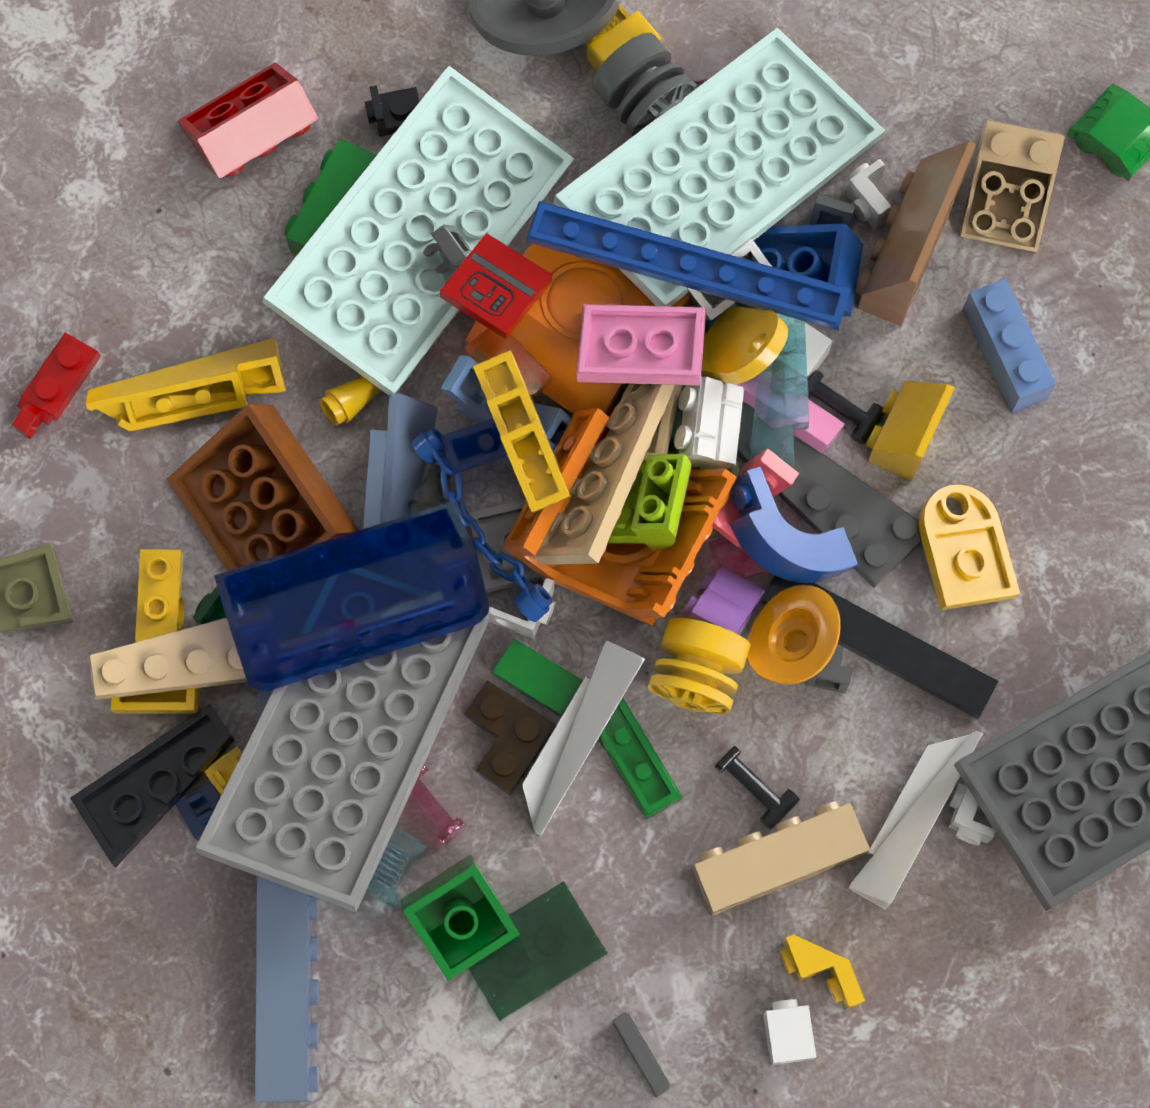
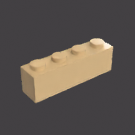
(781, 858)

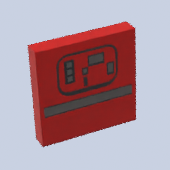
(496, 286)

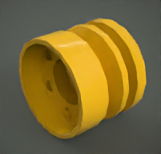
(701, 659)

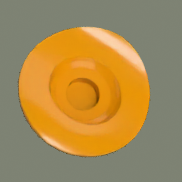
(794, 635)

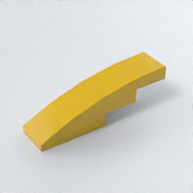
(521, 432)

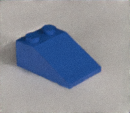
(815, 251)

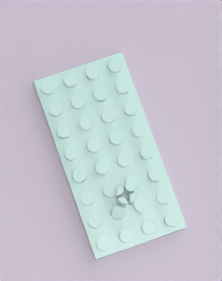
(729, 156)
(364, 273)

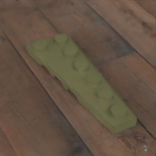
(32, 591)

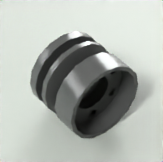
(641, 82)

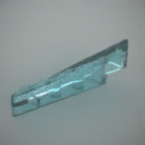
(782, 397)

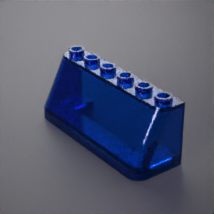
(353, 597)

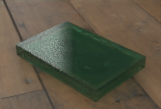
(550, 949)

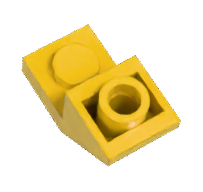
(810, 959)

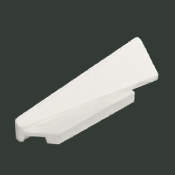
(912, 819)

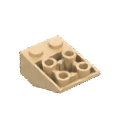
(1011, 185)

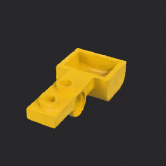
(159, 613)

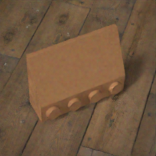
(913, 233)

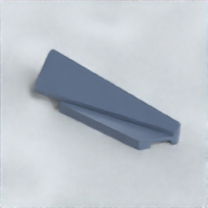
(392, 462)

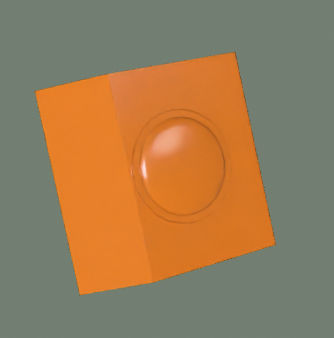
(554, 323)
(628, 574)

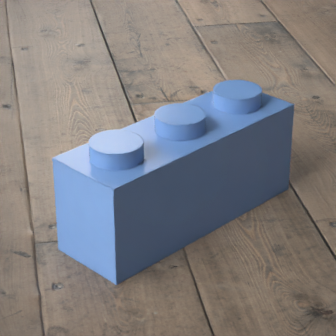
(1008, 345)

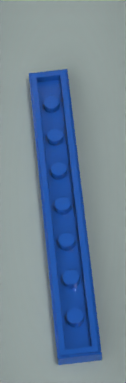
(688, 265)

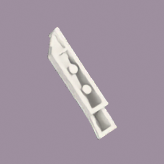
(578, 732)

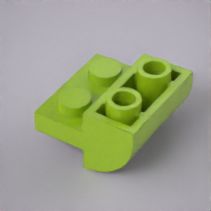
(654, 502)

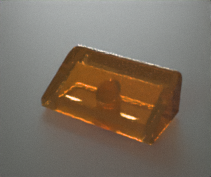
(491, 345)

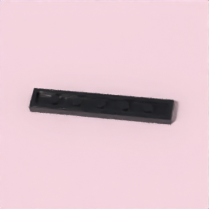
(904, 654)

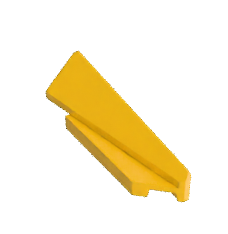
(192, 387)

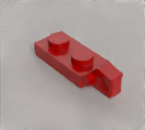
(55, 384)

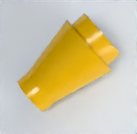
(347, 400)

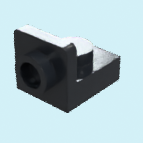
(390, 108)

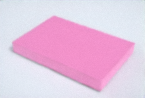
(641, 344)

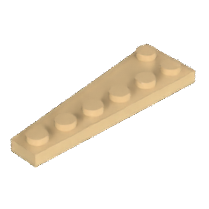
(598, 499)
(169, 662)

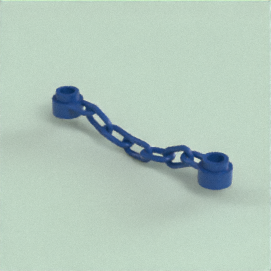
(532, 600)

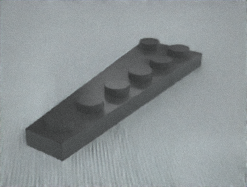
(835, 498)

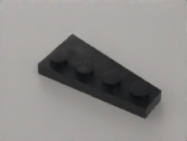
(143, 788)

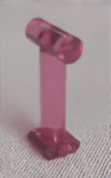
(448, 827)

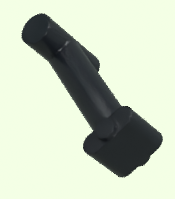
(864, 420)
(776, 806)

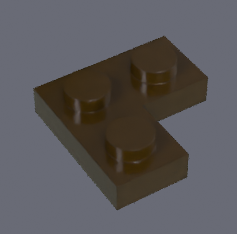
(518, 731)

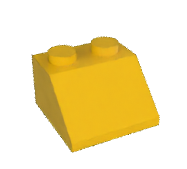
(909, 427)

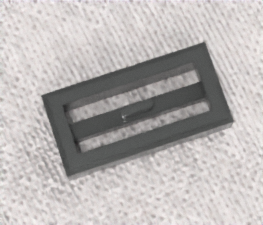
(641, 1054)

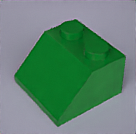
(459, 917)

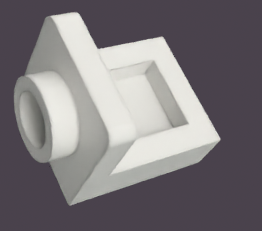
(861, 191)
(962, 819)

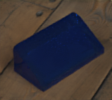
(474, 446)

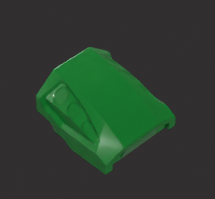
(1116, 131)

